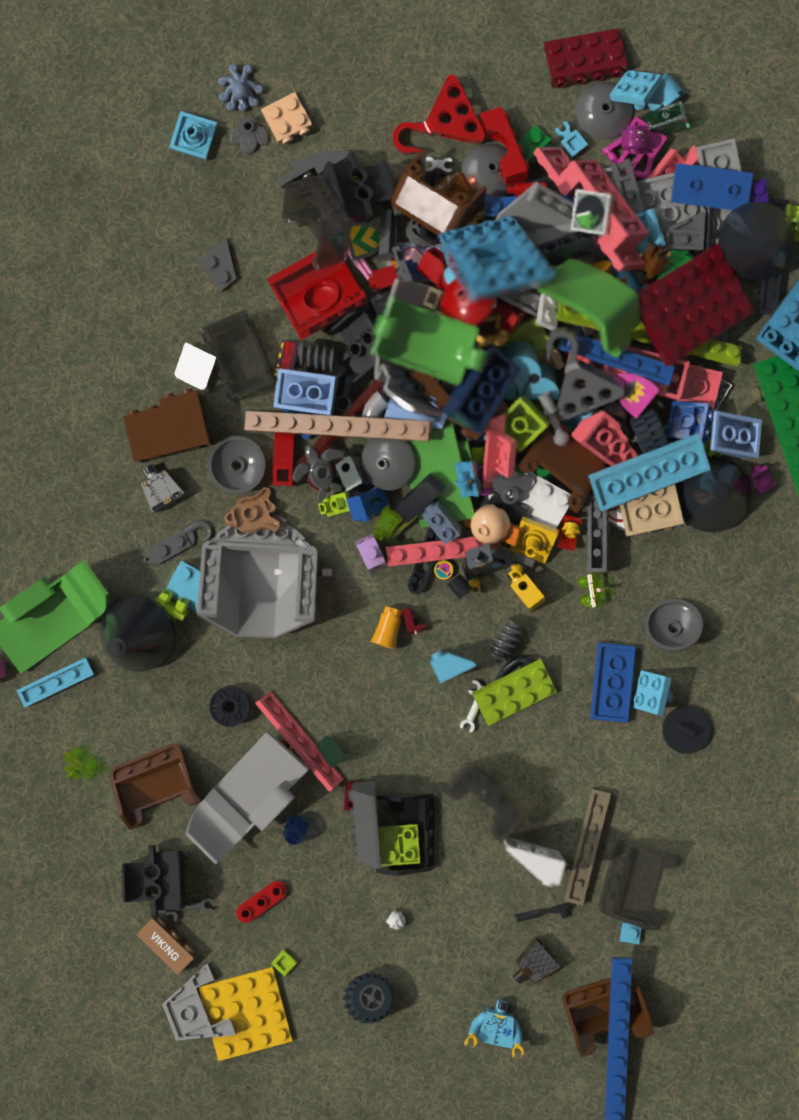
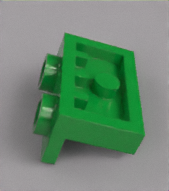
(531, 141)

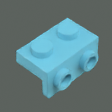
(651, 223)

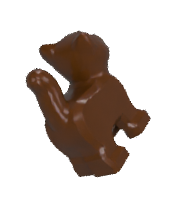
(654, 262)

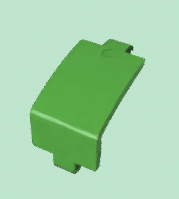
(598, 298)
(427, 342)

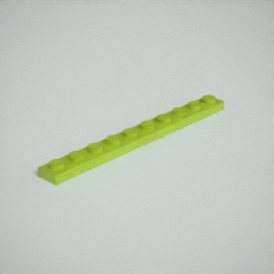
(711, 350)

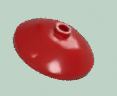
(461, 308)

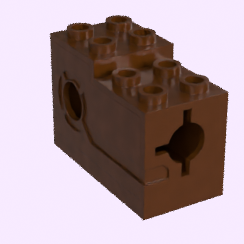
(168, 429)

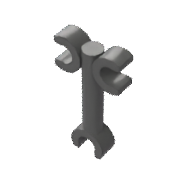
(189, 906)

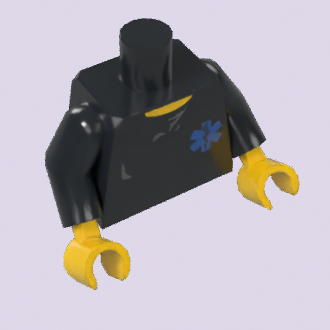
(486, 560)

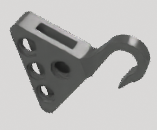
(595, 380)

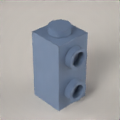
(441, 521)

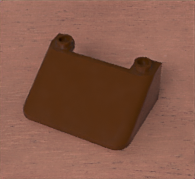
(567, 463)
(150, 782)

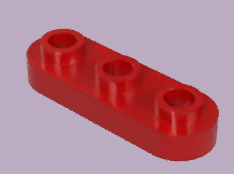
(267, 895)

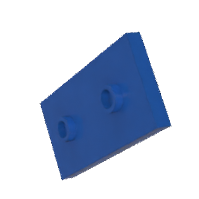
(710, 186)
(613, 682)

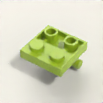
(399, 844)

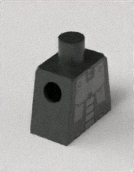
(352, 472)

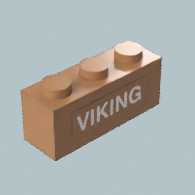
(166, 944)

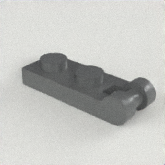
(627, 185)

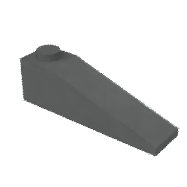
(598, 538)

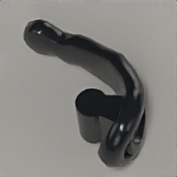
(525, 659)

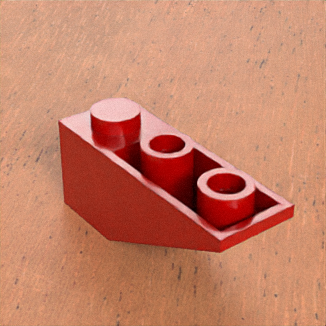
(283, 460)

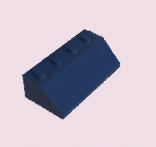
(481, 392)

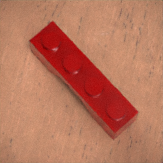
(496, 127)

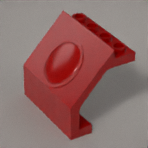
(316, 296)

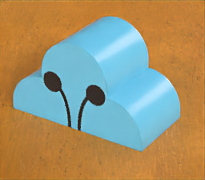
(534, 375)

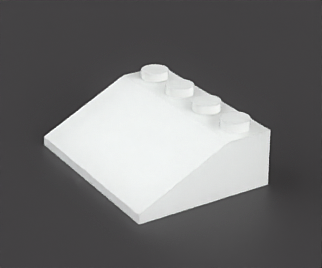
(545, 501)
(541, 861)

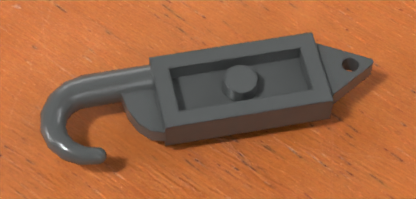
(176, 543)

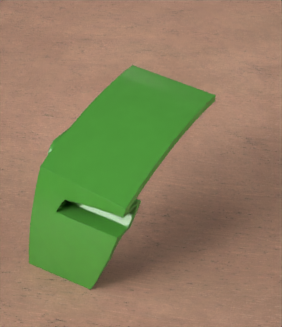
(440, 459)
(50, 615)

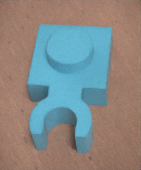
(573, 141)

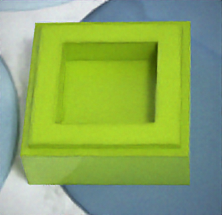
(284, 962)

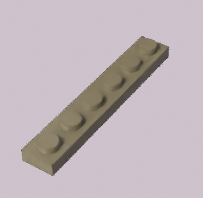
(587, 846)

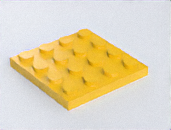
(254, 1008)

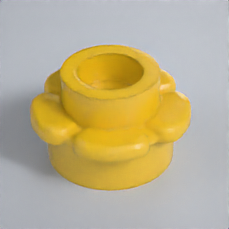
(571, 529)

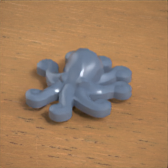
(240, 89)

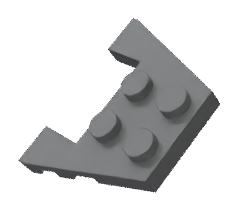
(188, 1014)

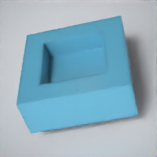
(630, 933)

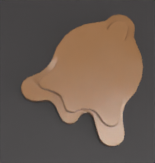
(253, 513)

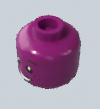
(634, 139)

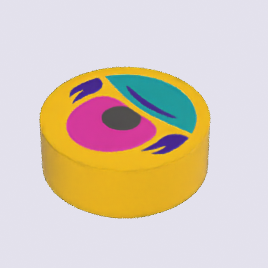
(443, 569)

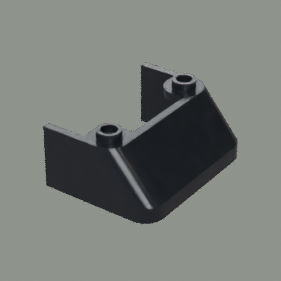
(420, 810)

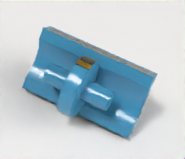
(468, 478)

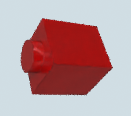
(383, 279)

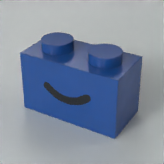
(368, 504)

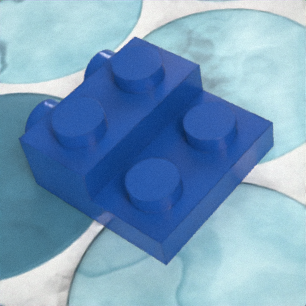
(689, 419)

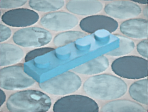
(55, 682)

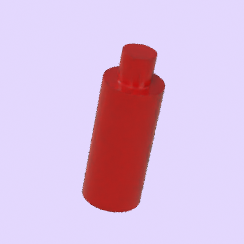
(520, 187)

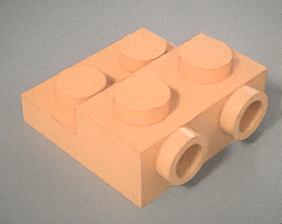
(287, 119)

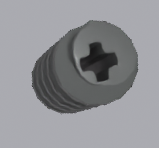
(315, 356)
(506, 640)

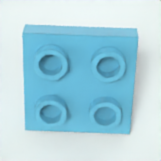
(636, 88)
(193, 135)
(652, 693)

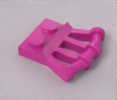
(654, 143)

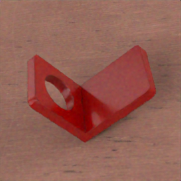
(563, 541)

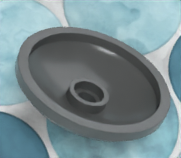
(595, 120)
(478, 173)
(398, 459)
(222, 462)
(673, 615)

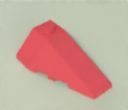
(604, 438)

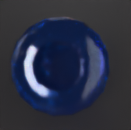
(296, 830)

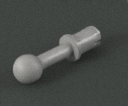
(561, 437)

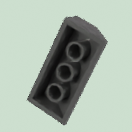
(366, 823)

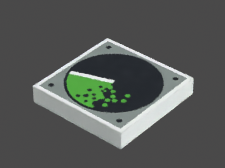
(592, 212)

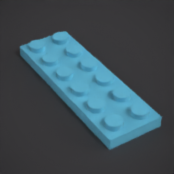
(649, 472)

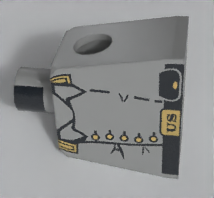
(160, 488)

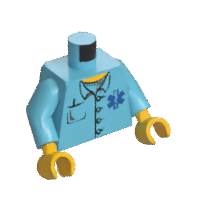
(497, 1028)

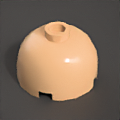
(490, 524)

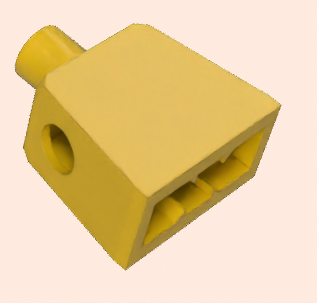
(531, 596)

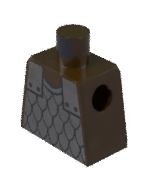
(535, 963)

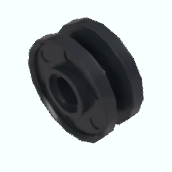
(221, 714)

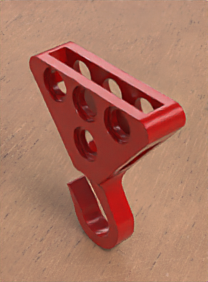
(445, 106)

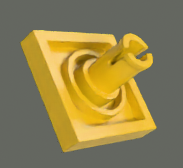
(535, 540)

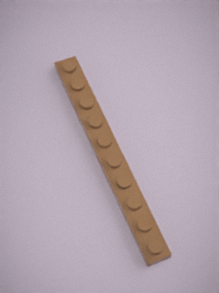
(338, 426)

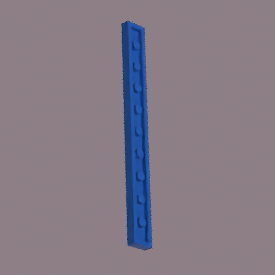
(618, 1038)

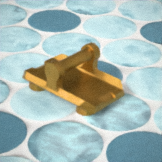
(491, 333)

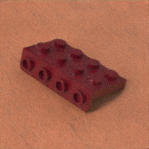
(585, 58)

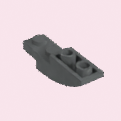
(306, 165)

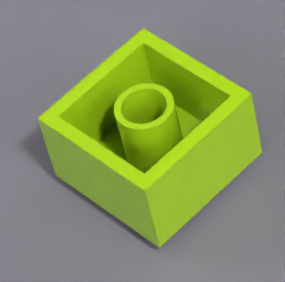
(524, 422)

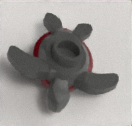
(319, 470)

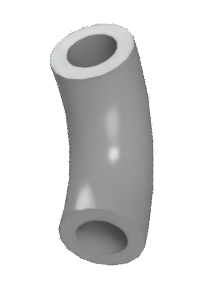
(375, 406)

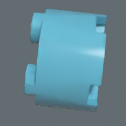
(666, 93)

